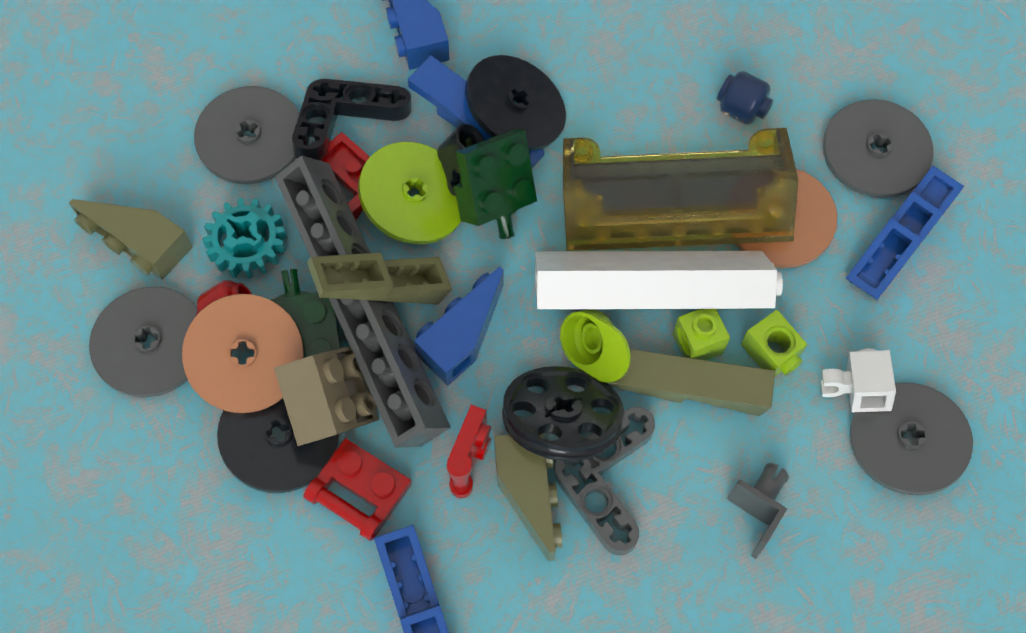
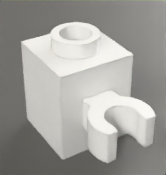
(866, 379)

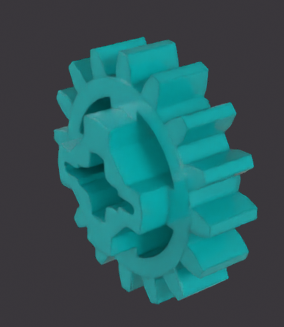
(243, 252)

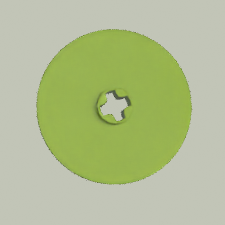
(386, 200)

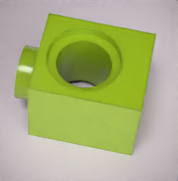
(777, 330)
(701, 334)

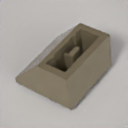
(325, 395)

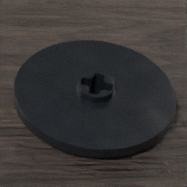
(502, 80)
(264, 461)

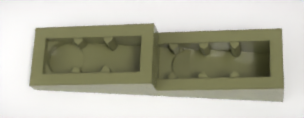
(376, 279)
(699, 380)

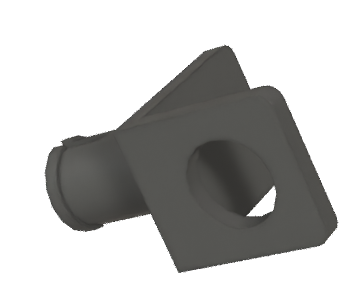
(761, 502)

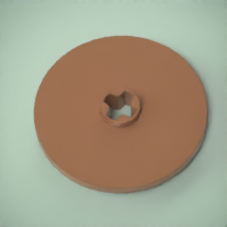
(813, 227)
(215, 336)

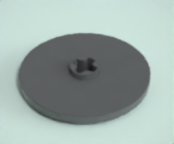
(235, 156)
(867, 170)
(124, 324)
(917, 469)

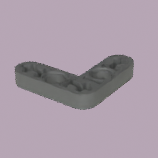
(592, 469)

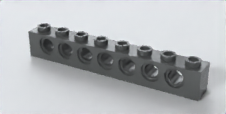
(371, 327)

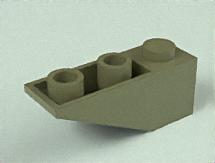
(141, 233)
(526, 487)

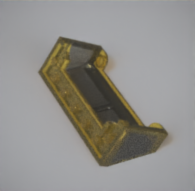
(680, 195)

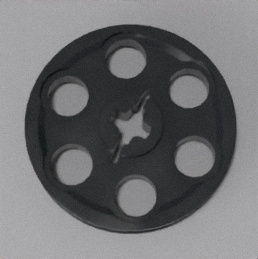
(562, 413)

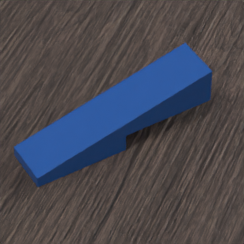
(410, 582)

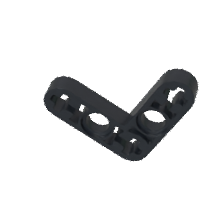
(324, 101)

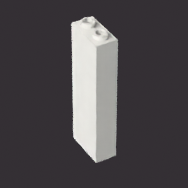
(655, 280)

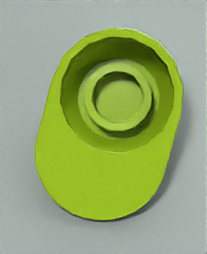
(595, 345)

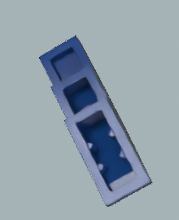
(447, 93)
(904, 233)

